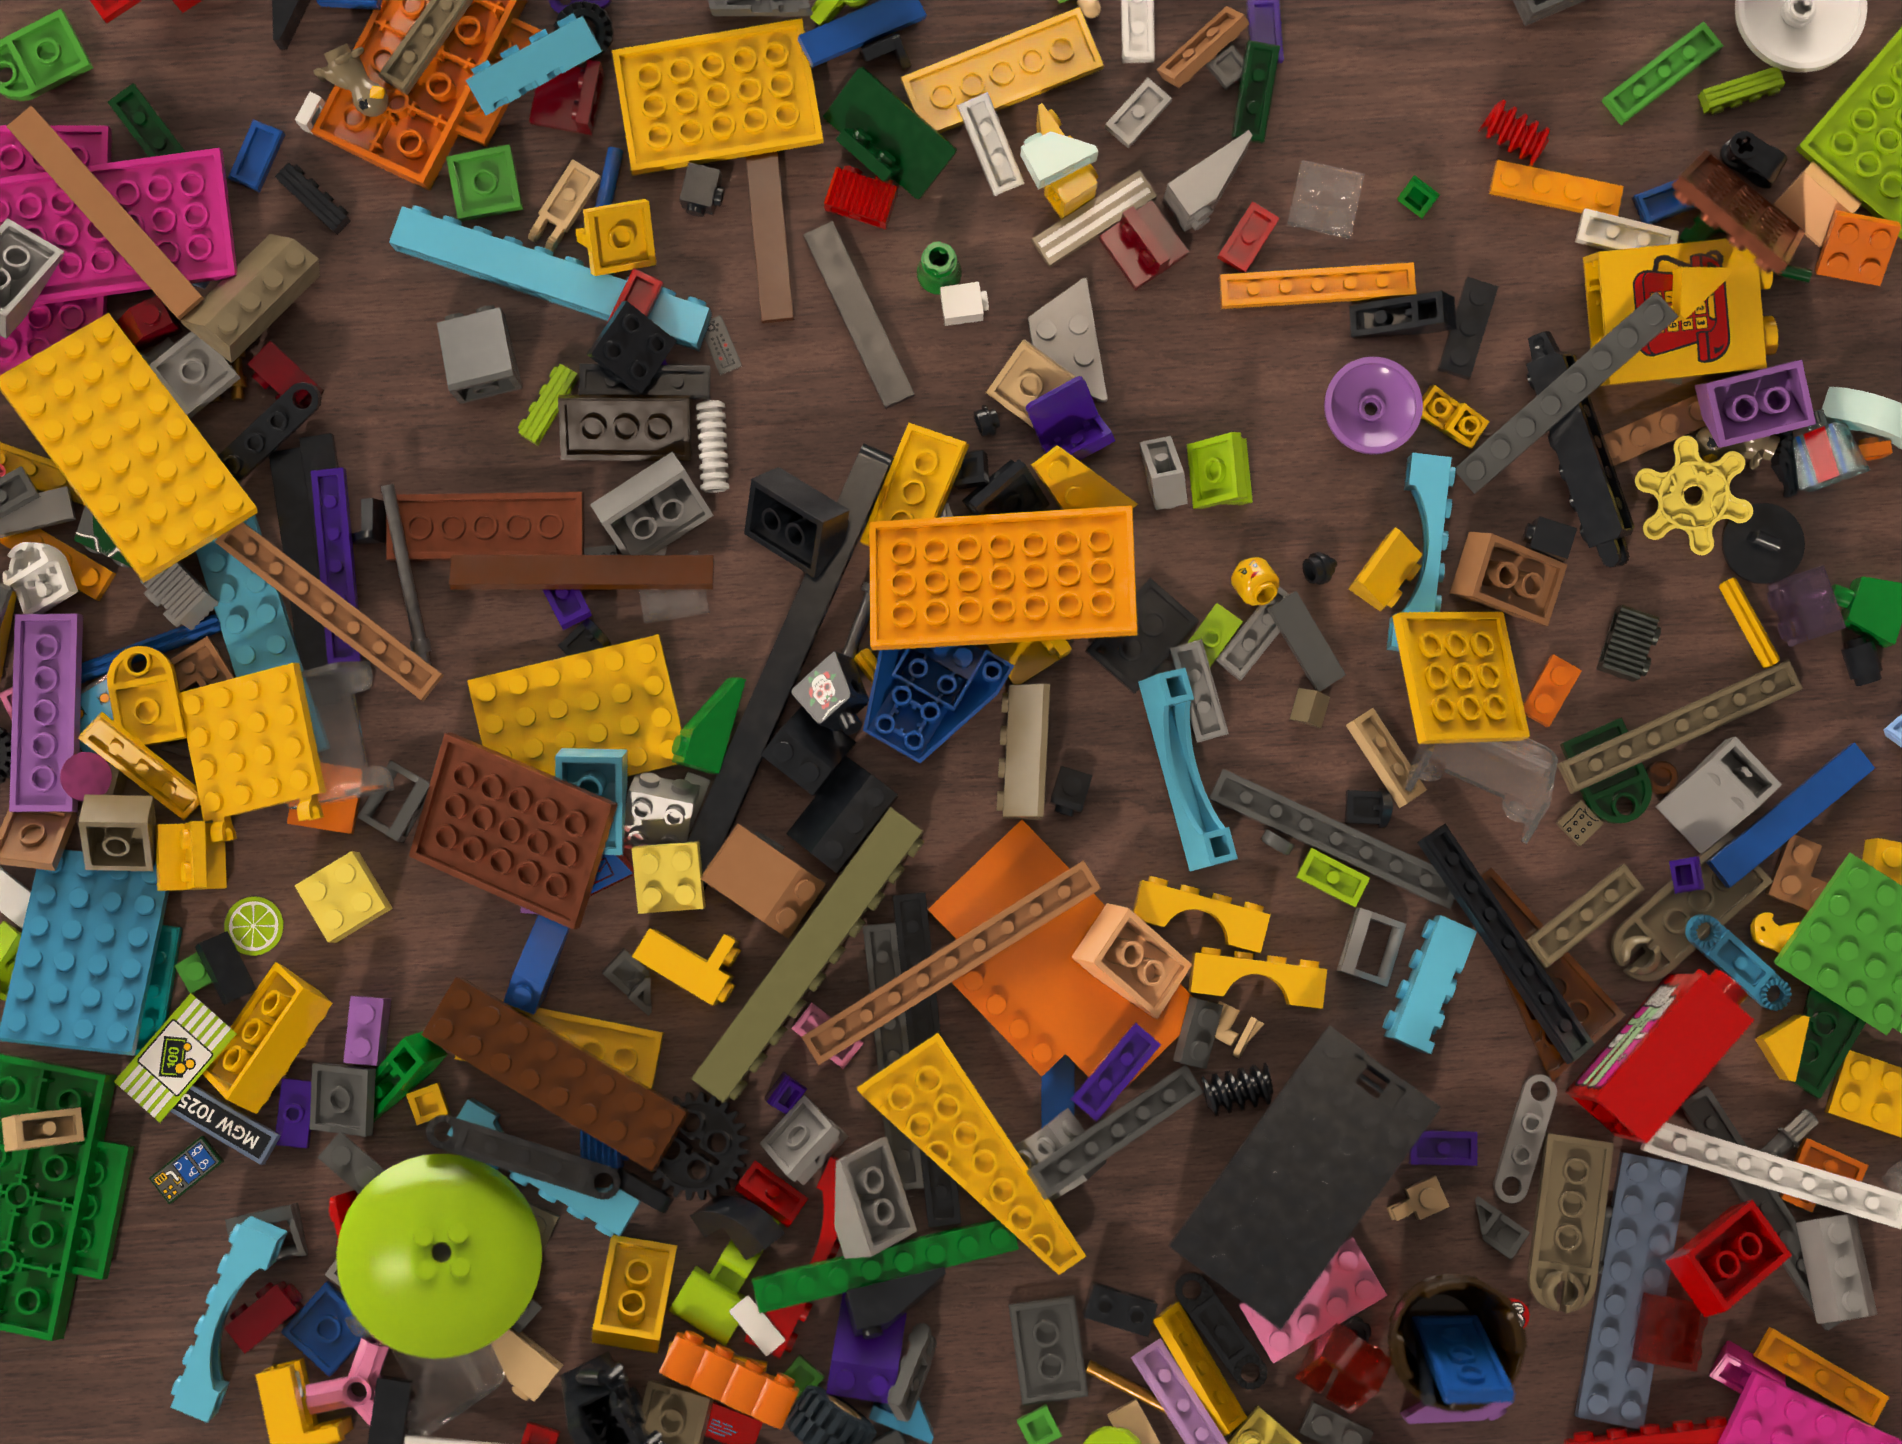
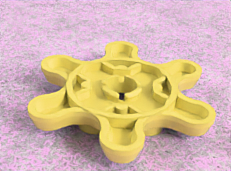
(1715, 501)

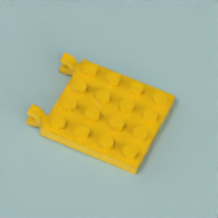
(252, 747)

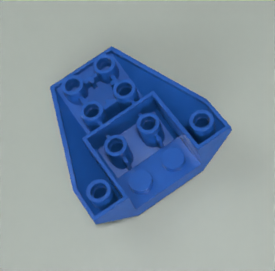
(929, 694)

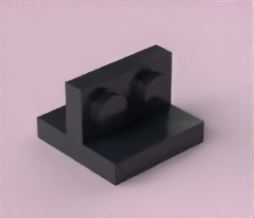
(1009, 491)

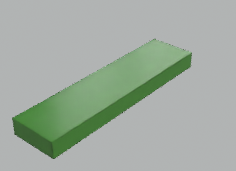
(1662, 73)

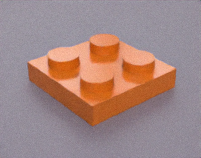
(1857, 247)

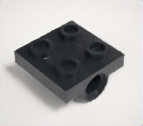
(631, 348)

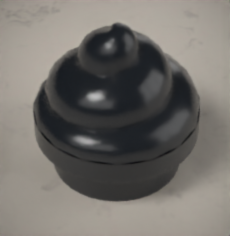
(1319, 568)

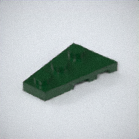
(1826, 1043)

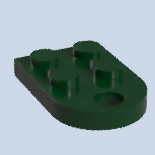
(1630, 783)

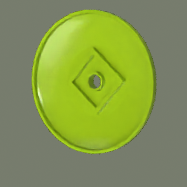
(429, 1304)

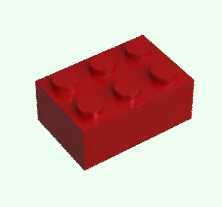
(1728, 1258)

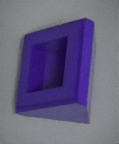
(1686, 875)
(785, 1093)

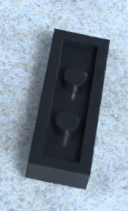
(1471, 321)

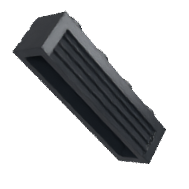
(308, 194)

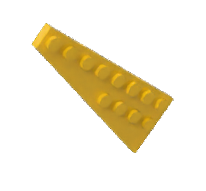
(949, 1121)

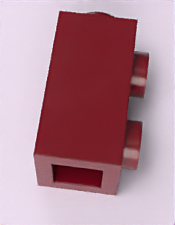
(279, 372)
(264, 1316)

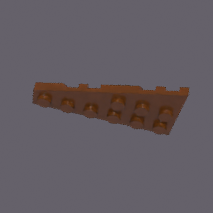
(1583, 995)

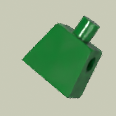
(1872, 608)

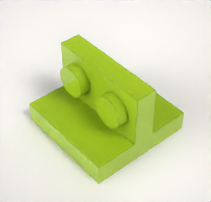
(1219, 471)

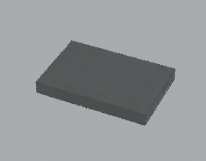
(1048, 1350)

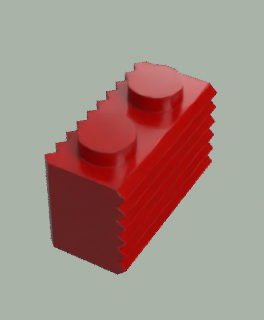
(861, 197)

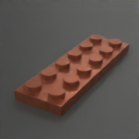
(490, 524)

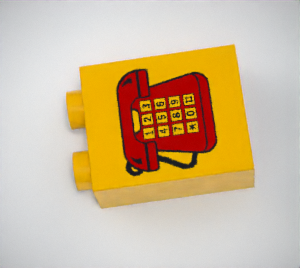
(1717, 338)

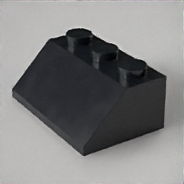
(795, 520)
(842, 814)

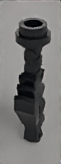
(1784, 464)

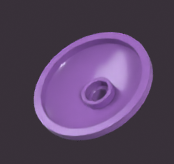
(1385, 387)

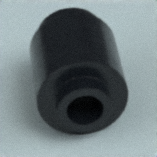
(1862, 661)

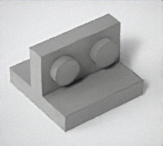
(803, 1141)

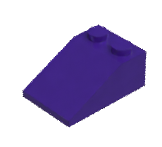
(864, 1366)

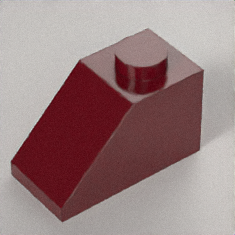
(149, 323)

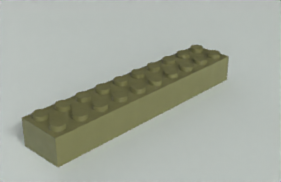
(808, 955)

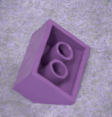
(1756, 403)

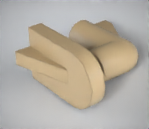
(1228, 1036)

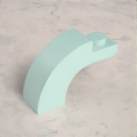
(1865, 413)

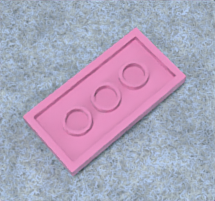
(1337, 1295)

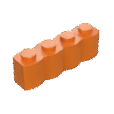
(730, 1380)

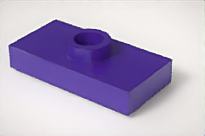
(294, 1113)

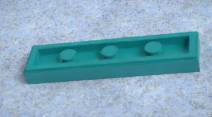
(161, 985)

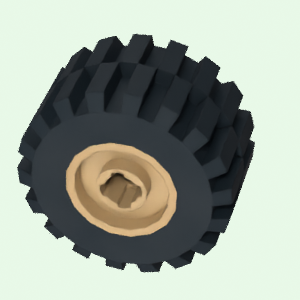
(827, 1420)

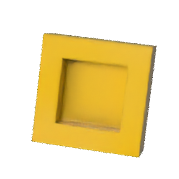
(427, 1103)

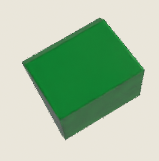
(1418, 196)

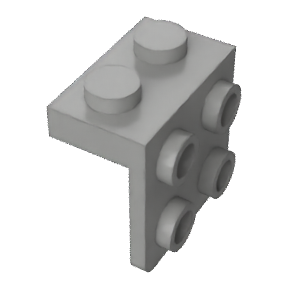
(658, 810)
(1050, 1139)

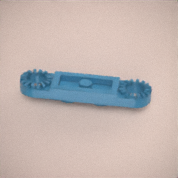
(1738, 962)

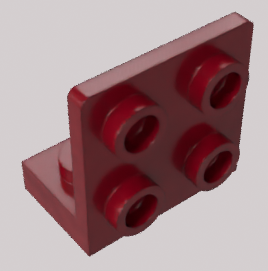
(569, 100)

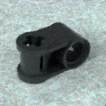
(1756, 159)

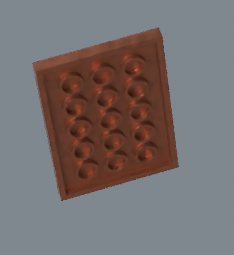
(513, 830)

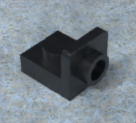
(1070, 791)

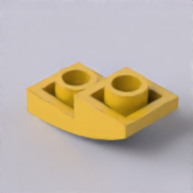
(1451, 417)

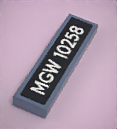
(226, 1124)

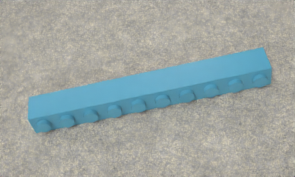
(537, 272)

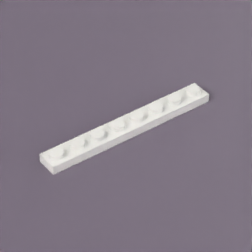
(1777, 1174)

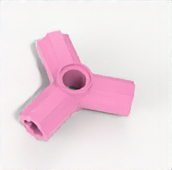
(337, 1392)

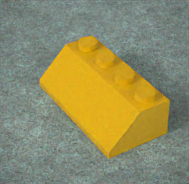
(268, 1038)

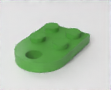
(41, 57)

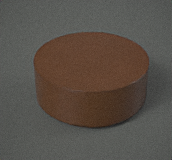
(1662, 777)

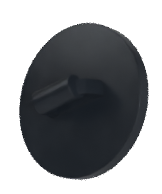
(1764, 546)

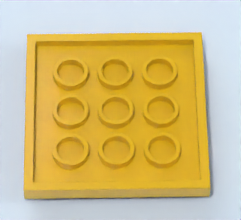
(1460, 677)

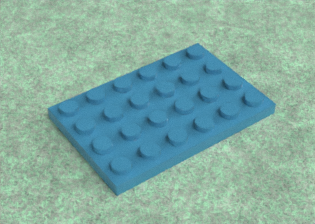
(85, 958)

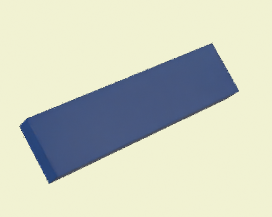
(859, 29)

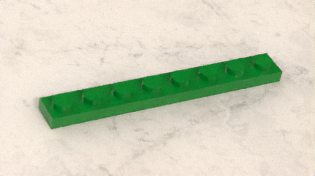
(897, 1261)

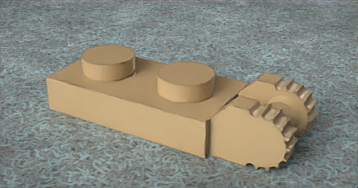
(565, 203)

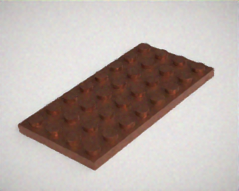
(1740, 211)

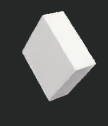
(309, 112)

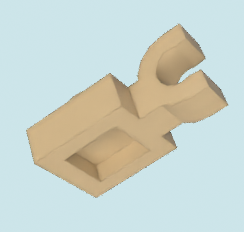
(1422, 1198)

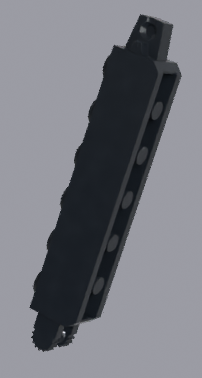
(1583, 459)

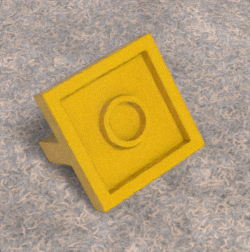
(618, 237)
(189, 858)

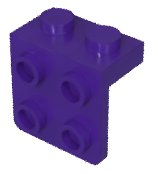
(1069, 420)

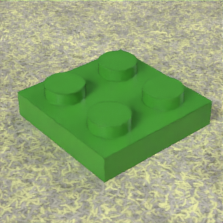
(484, 183)

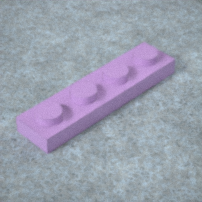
(1176, 1395)

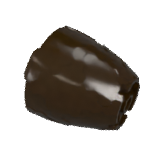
(1451, 1297)

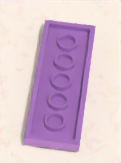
(44, 709)

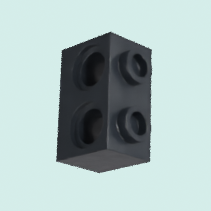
(1119, 1309)

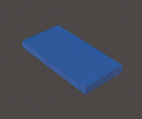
(1462, 1359)

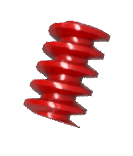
(1516, 131)

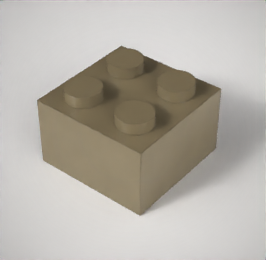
(118, 832)

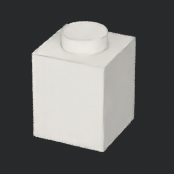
(963, 303)

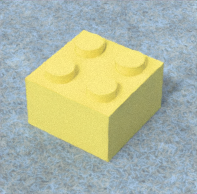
(343, 897)

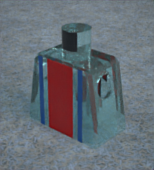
(1826, 455)

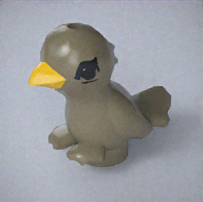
(348, 72)
(1753, 449)

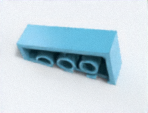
(534, 64)
(1429, 984)

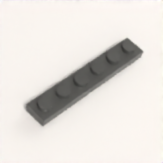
(1114, 1132)

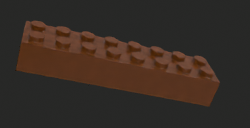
(556, 1073)

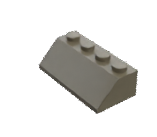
(254, 298)
(1025, 751)

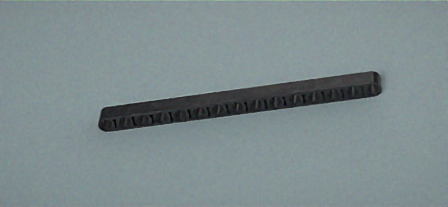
(786, 662)

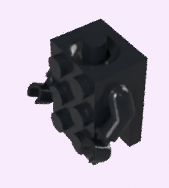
(603, 1406)

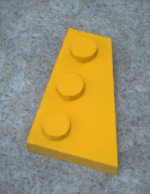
(1075, 484)

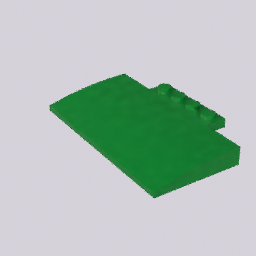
(56, 1200)

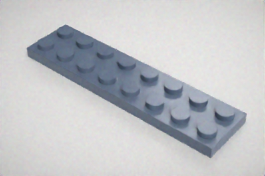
(1638, 1242)

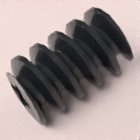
(1238, 1089)

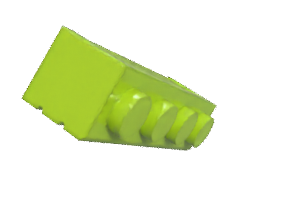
(1740, 90)
(546, 408)

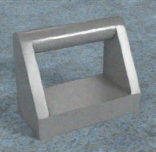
(1355, 942)

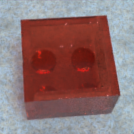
(1359, 1364)

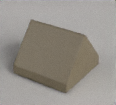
(1309, 707)

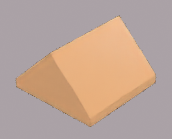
(1812, 202)

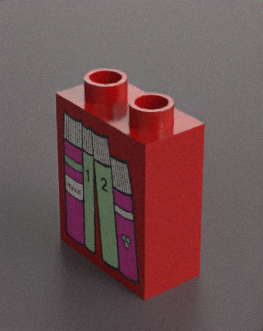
(1662, 1053)

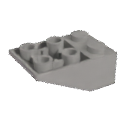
(1718, 794)

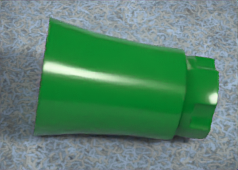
(933, 276)

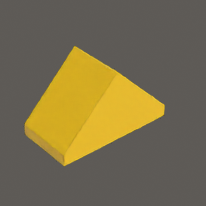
(1694, 286)
(1785, 1045)

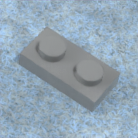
(1138, 113)

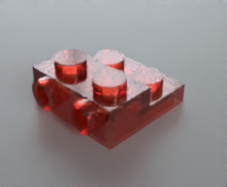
(1669, 1332)

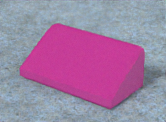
(1736, 1365)

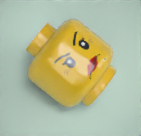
(1255, 581)

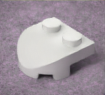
(39, 576)

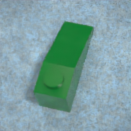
(706, 735)
(404, 1070)

